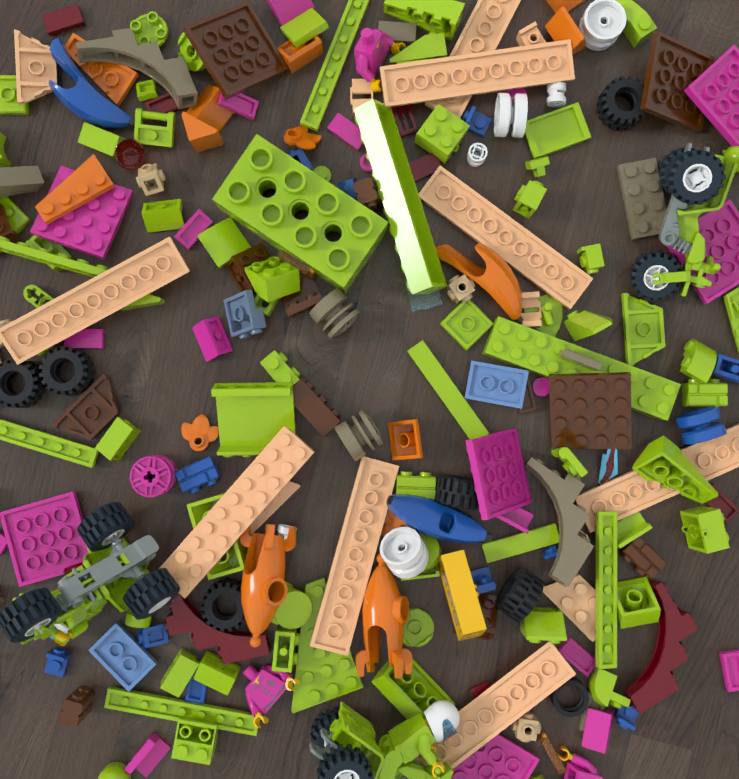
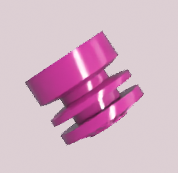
(164, 472)

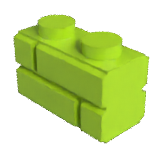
(704, 394)
(420, 485)

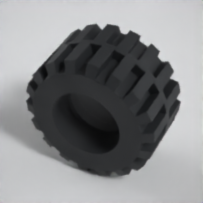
(611, 114)
(52, 366)
(33, 384)
(457, 492)
(519, 594)
(214, 614)

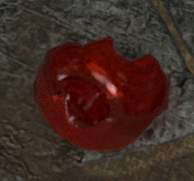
(130, 154)

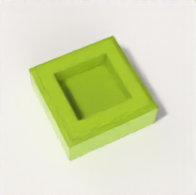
(146, 90)

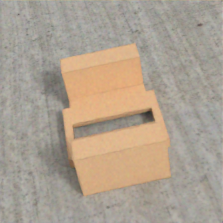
(360, 86)
(530, 300)

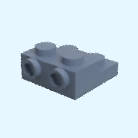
(243, 315)

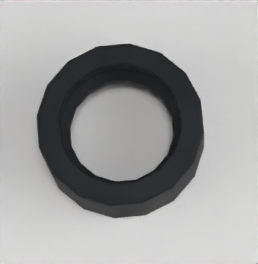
(578, 708)

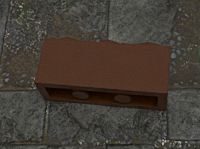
(314, 408)

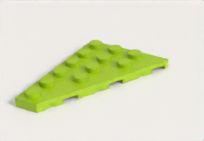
(320, 672)

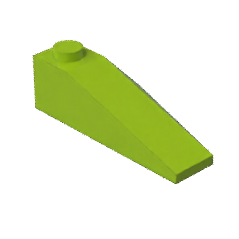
(585, 324)
(670, 467)

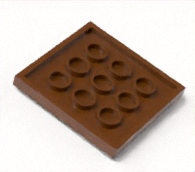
(236, 49)
(669, 72)
(591, 410)

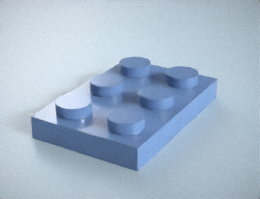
(496, 384)
(123, 656)

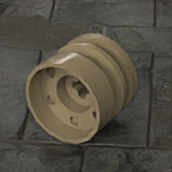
(334, 313)
(359, 435)

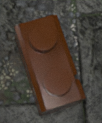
(368, 194)
(643, 556)
(77, 706)

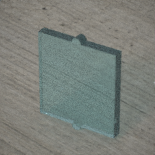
(423, 301)

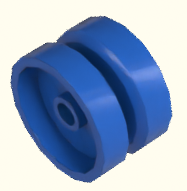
(700, 425)

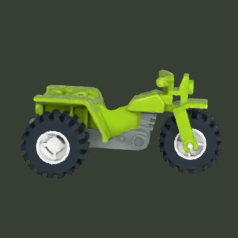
(697, 185)

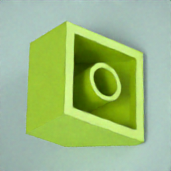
(636, 603)

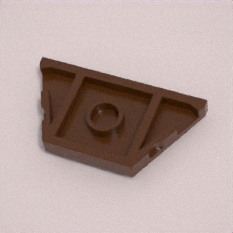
(90, 411)

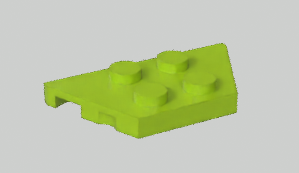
(642, 328)

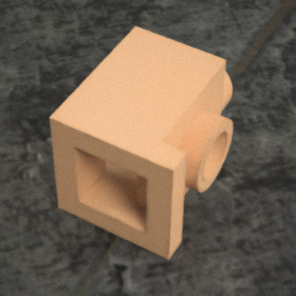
(529, 32)

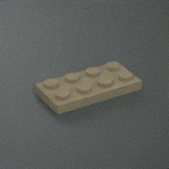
(642, 197)

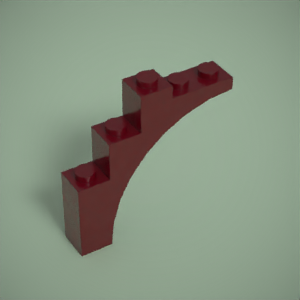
(233, 645)
(658, 679)

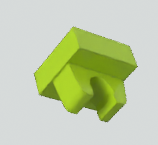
(537, 165)

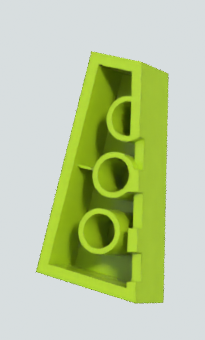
(428, 14)

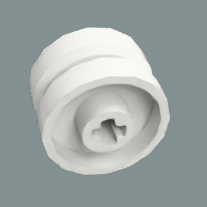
(602, 24)
(510, 115)
(404, 552)

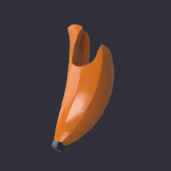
(495, 279)

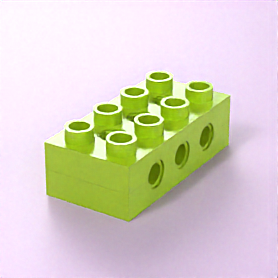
(298, 189)

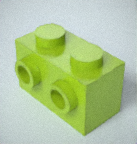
(529, 198)
(279, 370)
(284, 649)

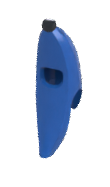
(83, 98)
(437, 519)

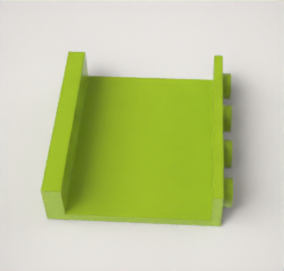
(252, 415)

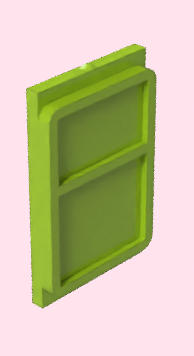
(556, 130)

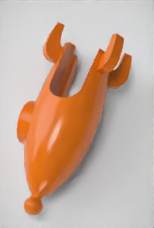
(263, 577)
(388, 610)

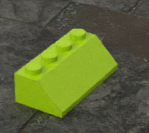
(234, 558)
(412, 692)

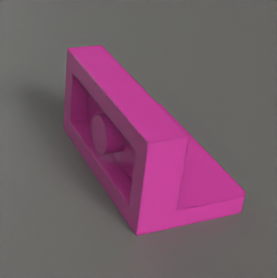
(212, 338)
(518, 518)
(597, 729)
(149, 755)

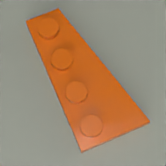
(112, 78)
(76, 190)

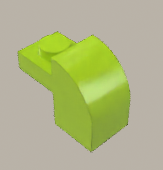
(601, 689)

